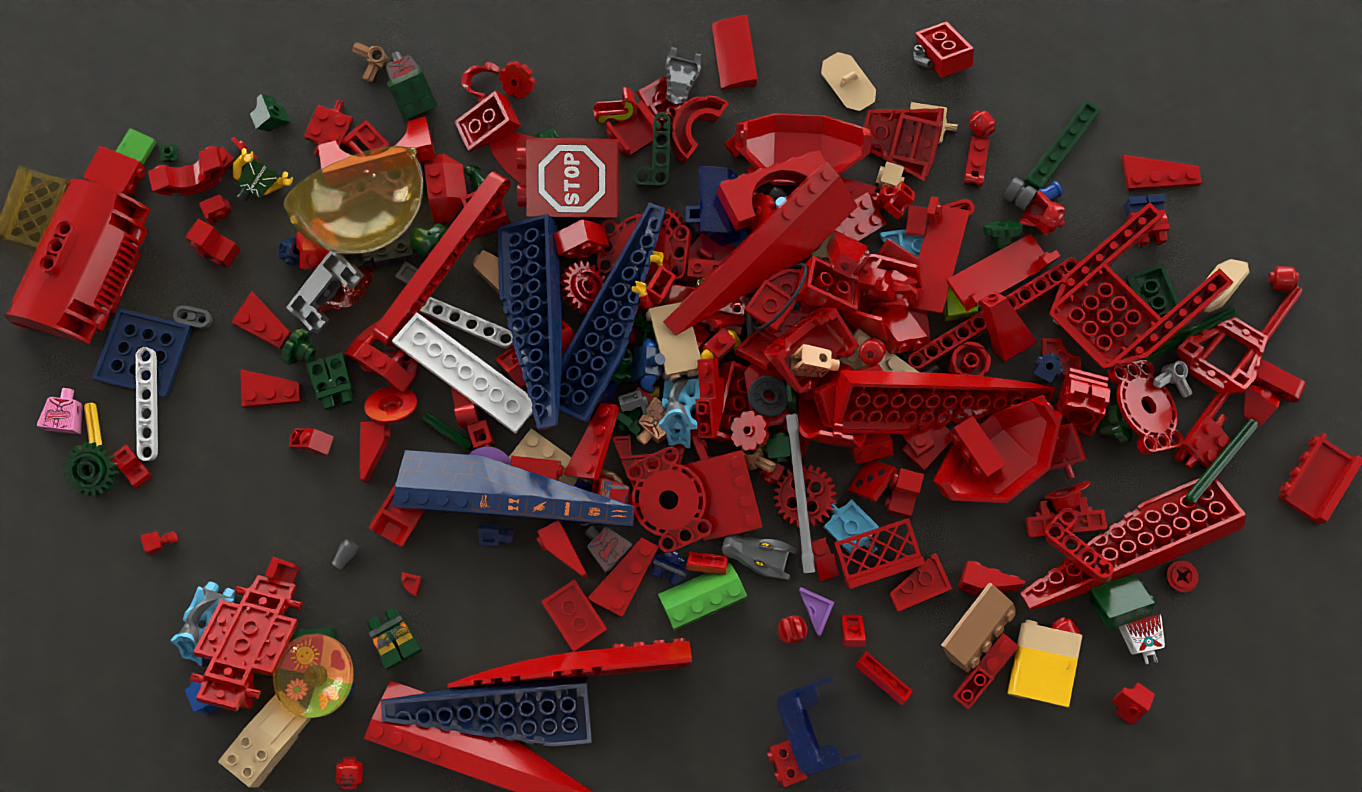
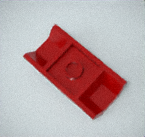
(395, 523)

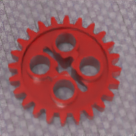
(822, 498)

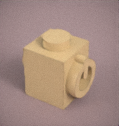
(890, 175)

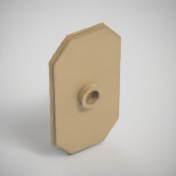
(848, 81)
(1237, 272)

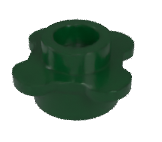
(172, 156)

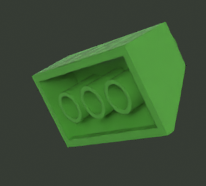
(702, 597)

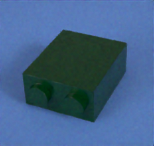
(1122, 601)

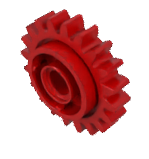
(578, 277)

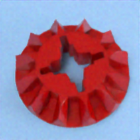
(1191, 577)

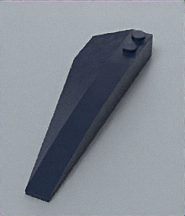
(529, 711)

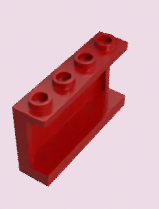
(1319, 479)

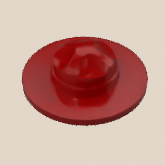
(390, 405)

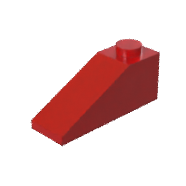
(372, 445)

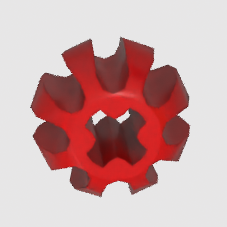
(792, 629)

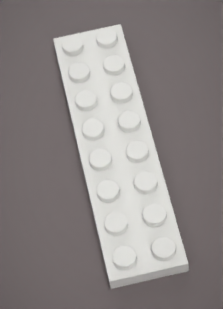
(465, 372)

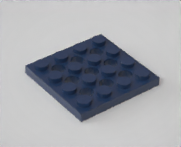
(118, 337)

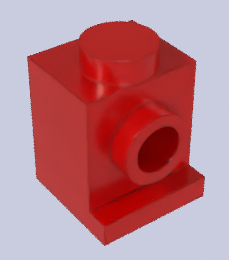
(215, 208)
(477, 430)

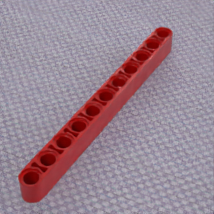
(442, 257)
(972, 331)

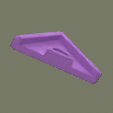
(817, 608)

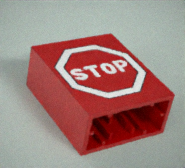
(569, 177)

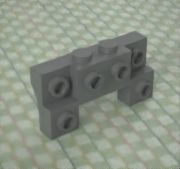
(321, 287)

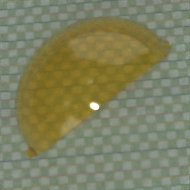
(358, 200)

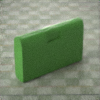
(136, 146)

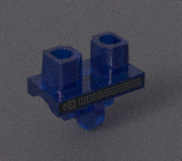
(662, 564)

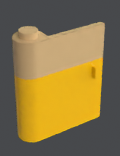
(1044, 664)

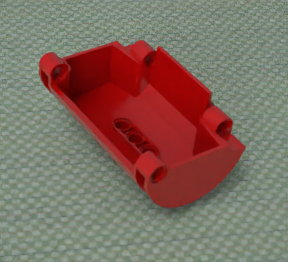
(81, 263)

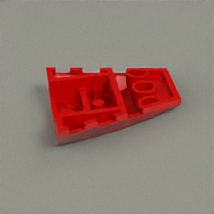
(906, 137)

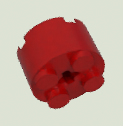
(975, 354)

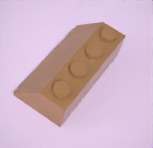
(979, 628)

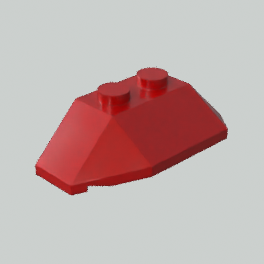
(445, 187)

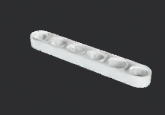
(465, 317)
(142, 404)

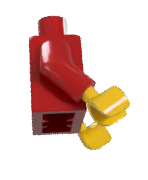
(657, 287)

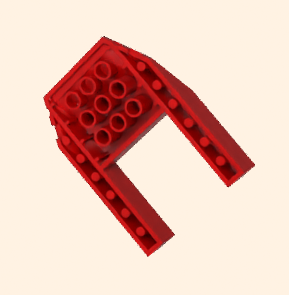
(1109, 316)

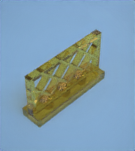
(14, 205)

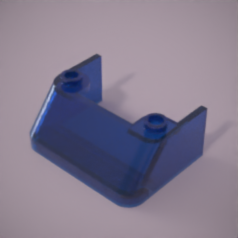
(800, 732)

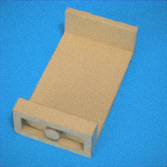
(679, 351)

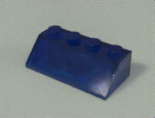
(713, 217)

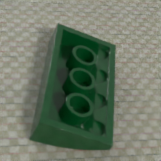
(1157, 291)

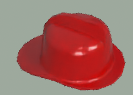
(1068, 497)

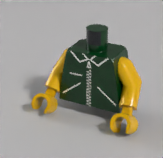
(256, 177)

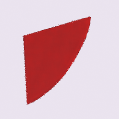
(505, 154)

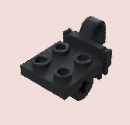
(391, 254)

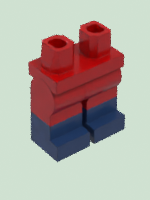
(1135, 204)

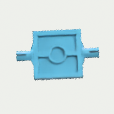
(849, 522)

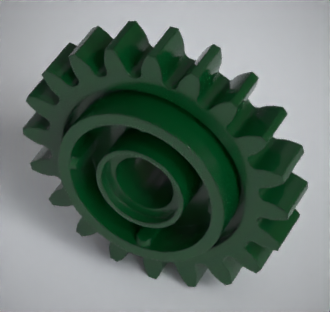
(79, 472)

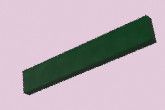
(1062, 145)

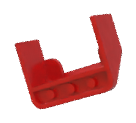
(861, 319)

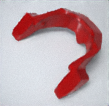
(466, 78)

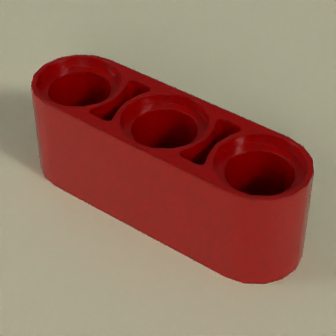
(1279, 381)

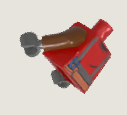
(611, 486)

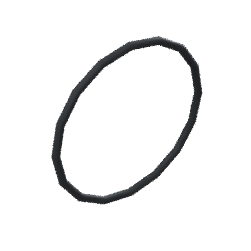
(789, 302)

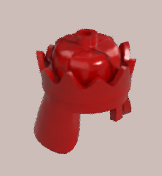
(1043, 214)

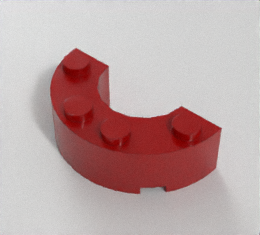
(693, 110)
(189, 179)

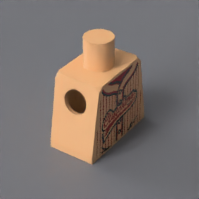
(812, 362)
(650, 423)

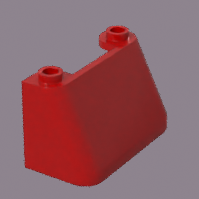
(819, 329)

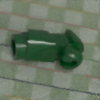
(475, 175)

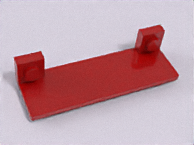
(938, 255)
(1000, 271)

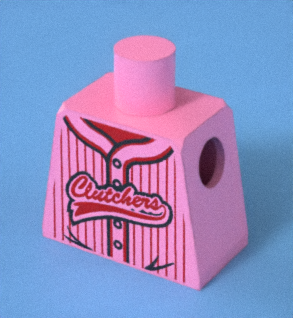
(62, 414)

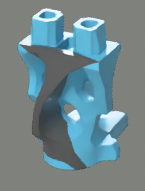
(679, 409)
(202, 609)

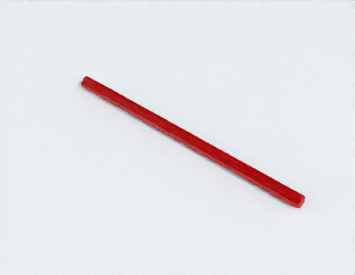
(1268, 330)

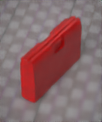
(941, 440)

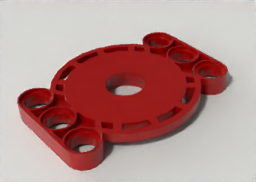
(666, 244)
(1163, 415)
(675, 519)

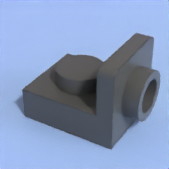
(633, 400)

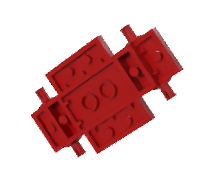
(245, 641)

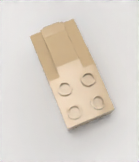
(263, 743)

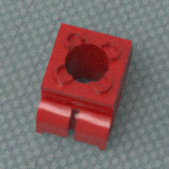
(1083, 400)

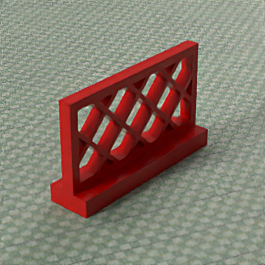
(883, 570)

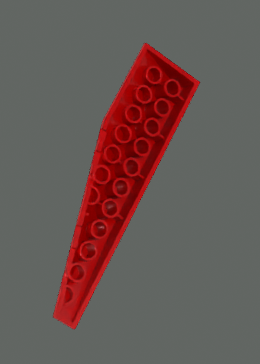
(775, 245)
(915, 400)
(1144, 539)
(587, 663)
(481, 757)

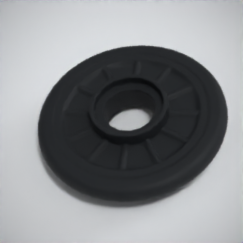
(760, 404)

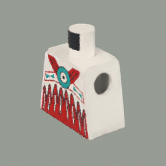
(1144, 637)

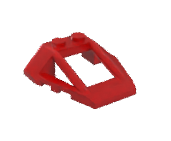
(395, 375)
(1238, 381)

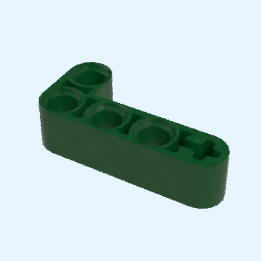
(657, 149)

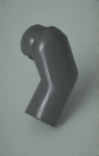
(920, 57)

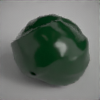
(425, 240)

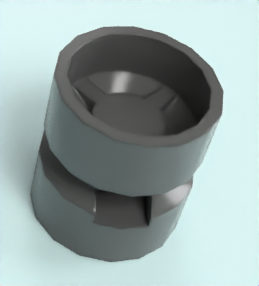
(1019, 193)

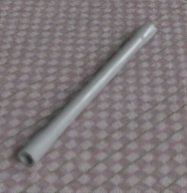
(807, 555)

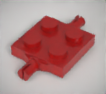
(328, 126)
(1206, 441)
(1067, 449)

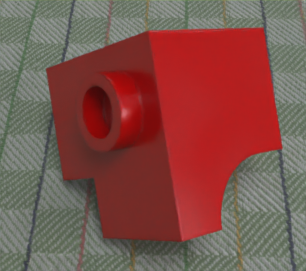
(896, 198)
(877, 284)
(1133, 702)

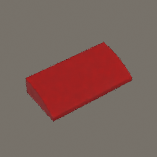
(734, 53)

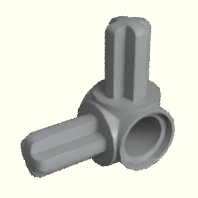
(1174, 373)

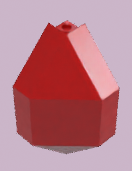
(784, 136)
(1023, 438)

